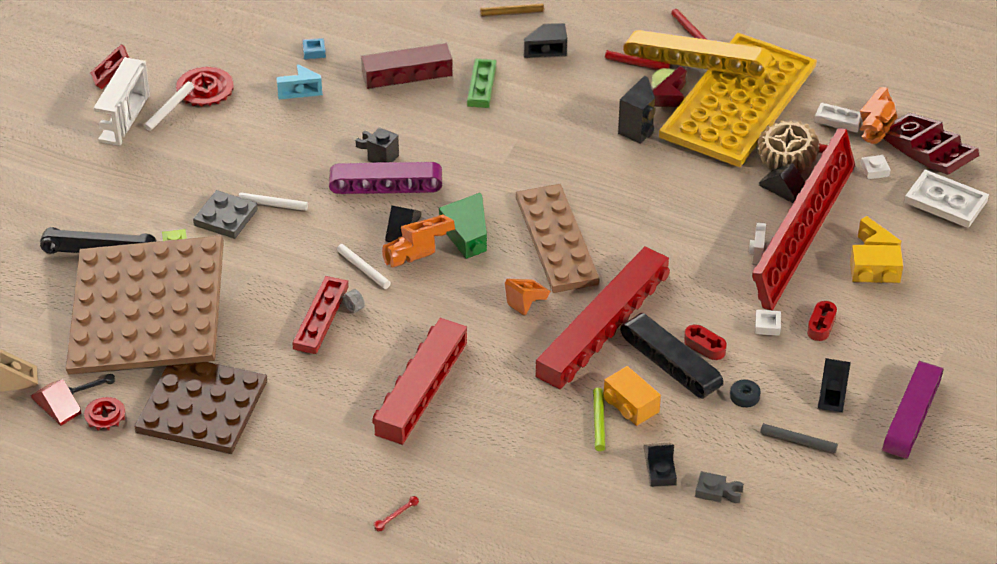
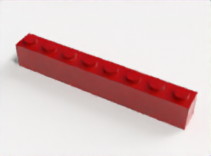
(602, 318)

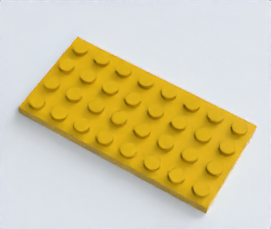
(731, 110)

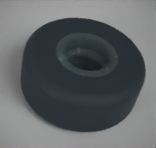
(742, 399)

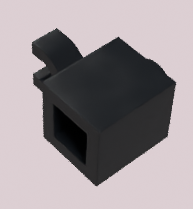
(381, 145)

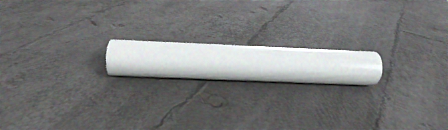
(166, 108)
(275, 202)
(363, 266)

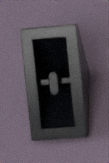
(784, 182)
(399, 217)

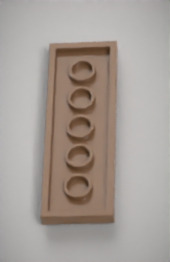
(557, 238)

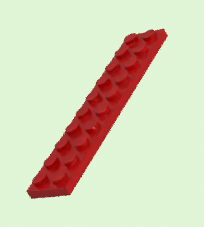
(803, 220)

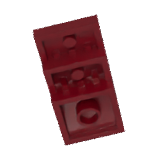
(929, 143)

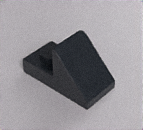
(834, 385)
(660, 464)

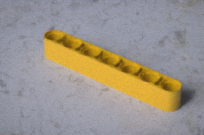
(698, 53)

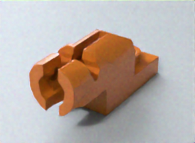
(878, 116)
(416, 240)

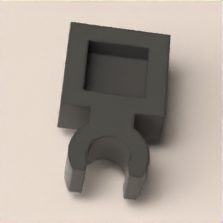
(714, 487)

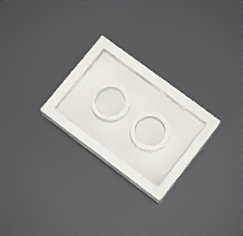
(946, 198)

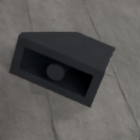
(546, 41)

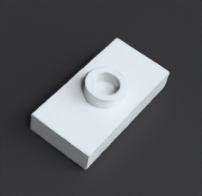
(838, 117)

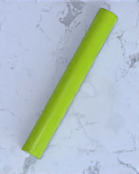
(599, 428)

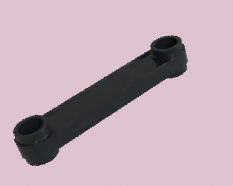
(57, 240)

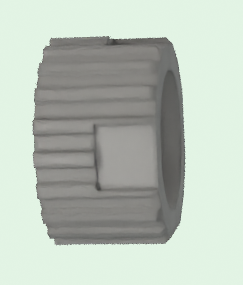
(353, 301)

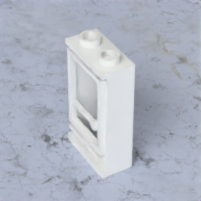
(123, 100)

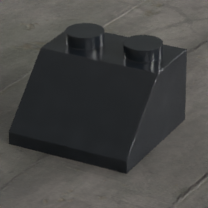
(637, 112)

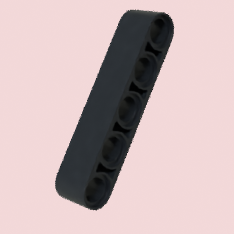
(672, 355)

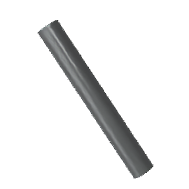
(799, 438)

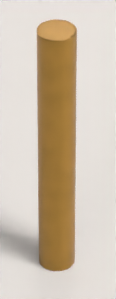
(517, 9)

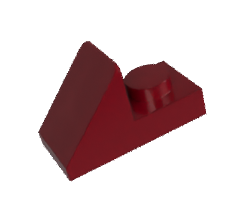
(668, 91)

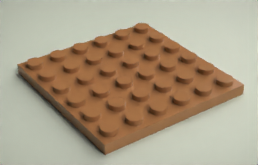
(146, 305)

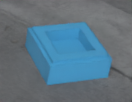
(314, 48)

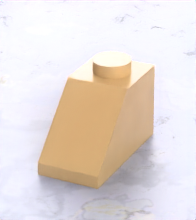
(16, 373)

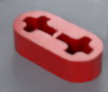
(826, 321)
(705, 342)

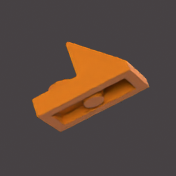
(522, 292)

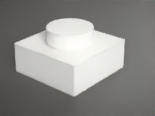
(875, 167)
(768, 322)

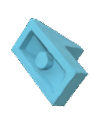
(302, 85)

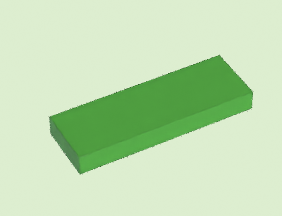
(481, 83)

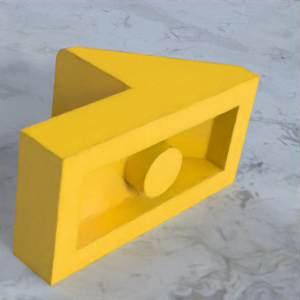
(874, 234)

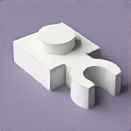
(757, 246)

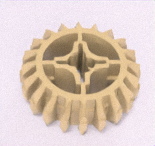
(788, 144)

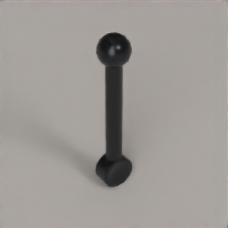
(109, 379)

